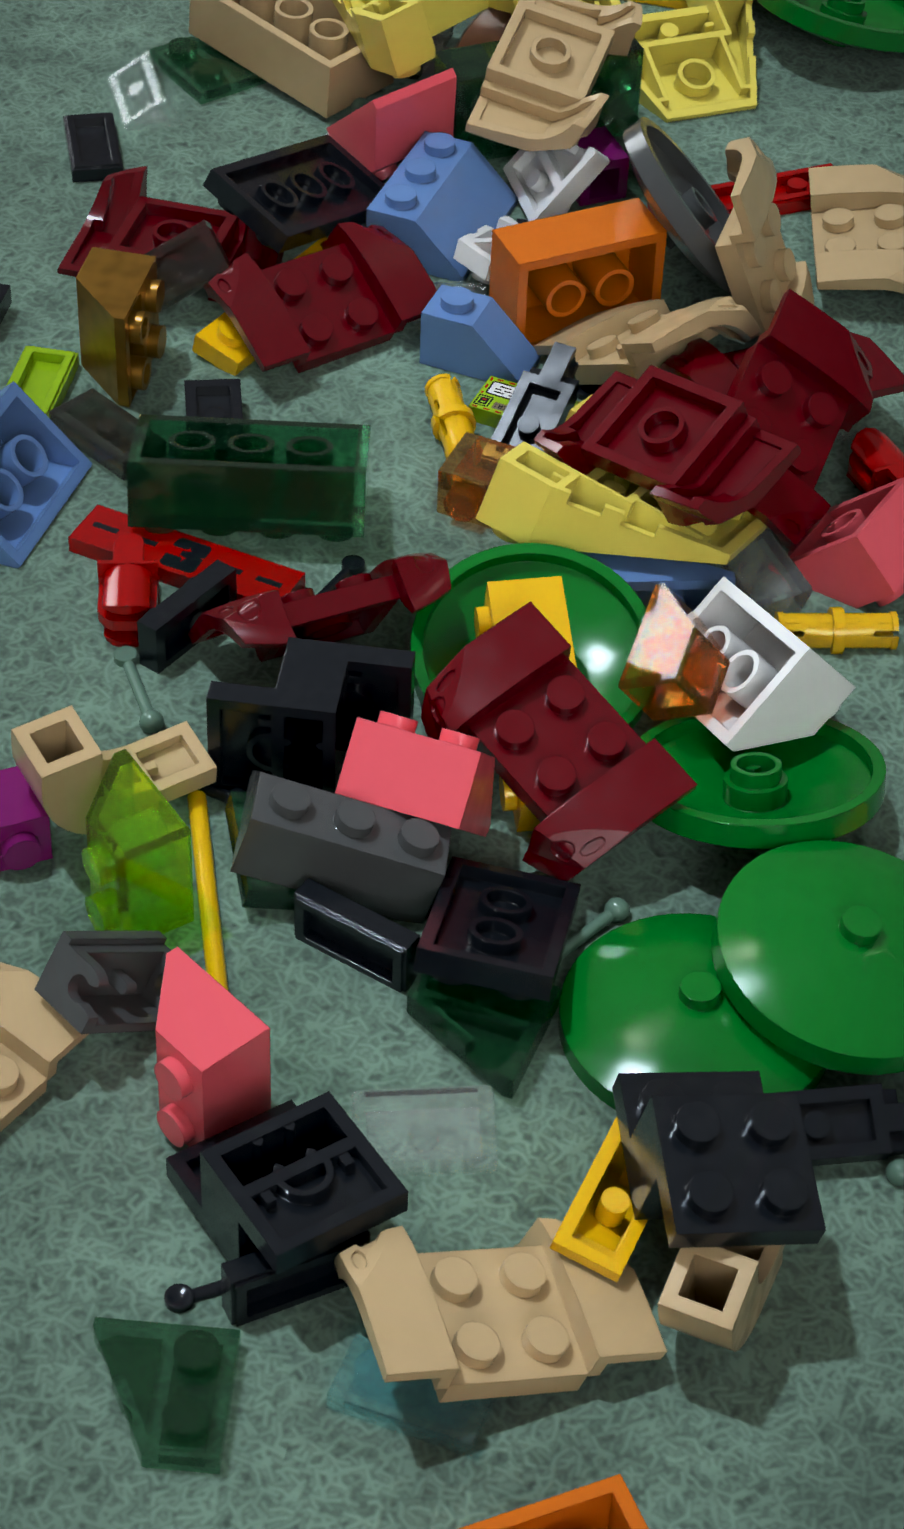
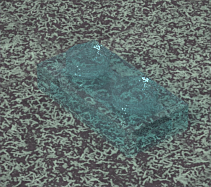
(405, 1405)

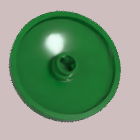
(843, 23)
(599, 603)
(773, 791)
(817, 953)
(655, 1005)

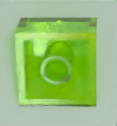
(136, 854)

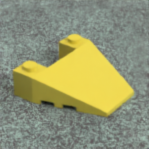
(399, 33)
(697, 59)
(599, 513)

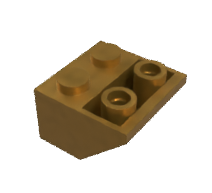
(120, 320)

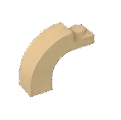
(68, 766)
(719, 1291)

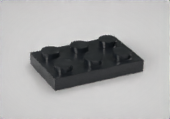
(497, 929)

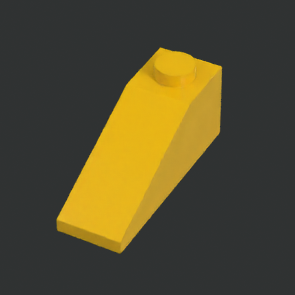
(601, 1220)

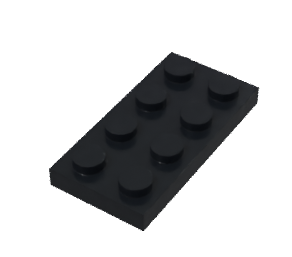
(295, 192)

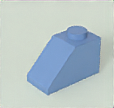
(473, 337)

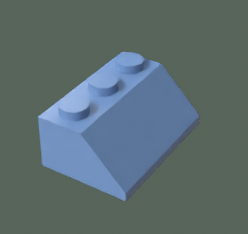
(438, 197)
(36, 473)

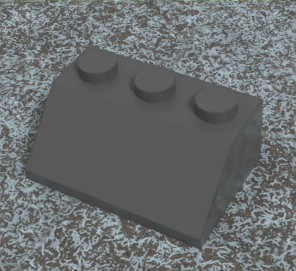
(342, 843)

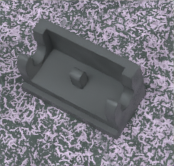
(106, 980)

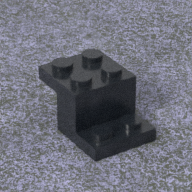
(309, 716)
(717, 1159)
(287, 1183)

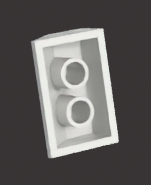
(773, 680)

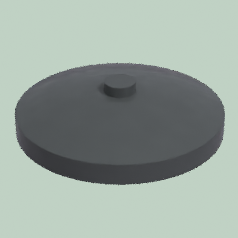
(678, 197)

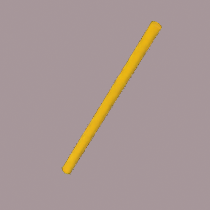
(207, 887)

